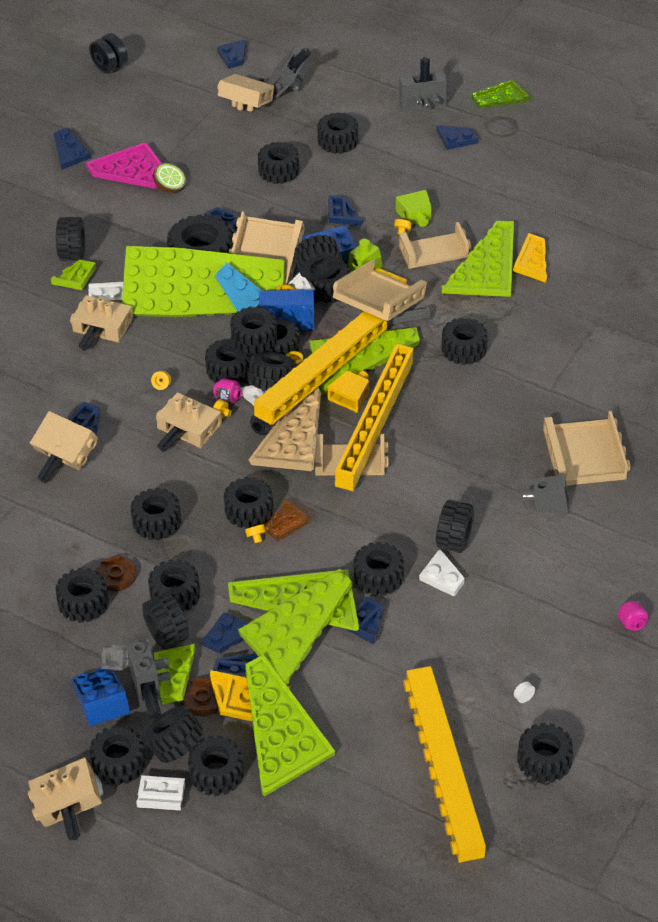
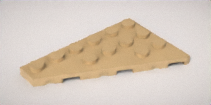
(293, 438)

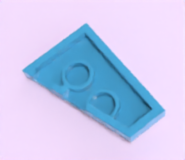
(237, 288)

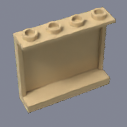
(268, 240)
(377, 292)
(587, 450)

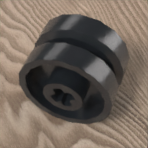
(108, 53)

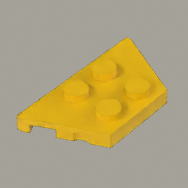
(231, 695)

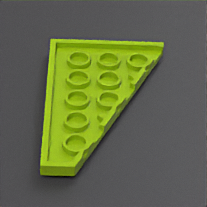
(487, 267)
(372, 355)
(271, 592)
(291, 628)
(283, 731)

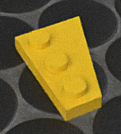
(532, 258)

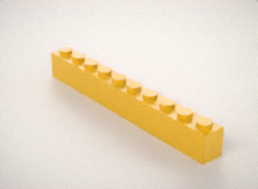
(318, 367)
(373, 418)
(444, 765)

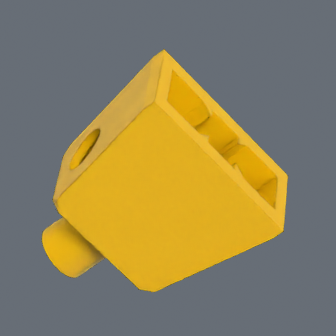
(349, 390)

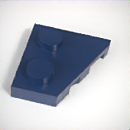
(232, 53)
(456, 136)
(342, 212)
(87, 416)
(369, 618)
(224, 633)
(234, 665)

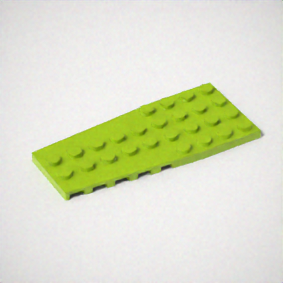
(184, 280)

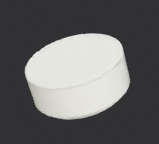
(524, 692)

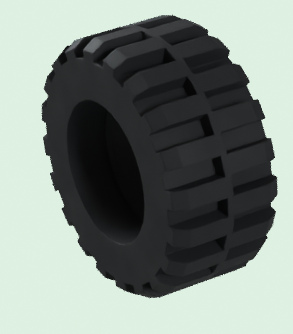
(201, 231)

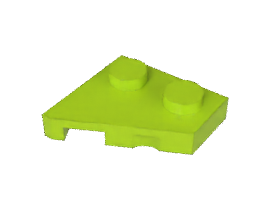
(75, 275)

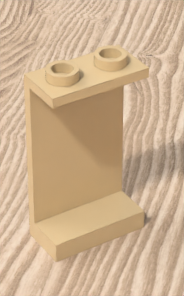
(435, 249)
(328, 457)

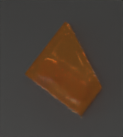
(286, 521)

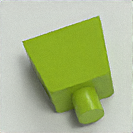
(414, 207)
(363, 254)

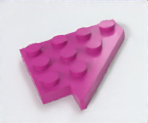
(128, 166)

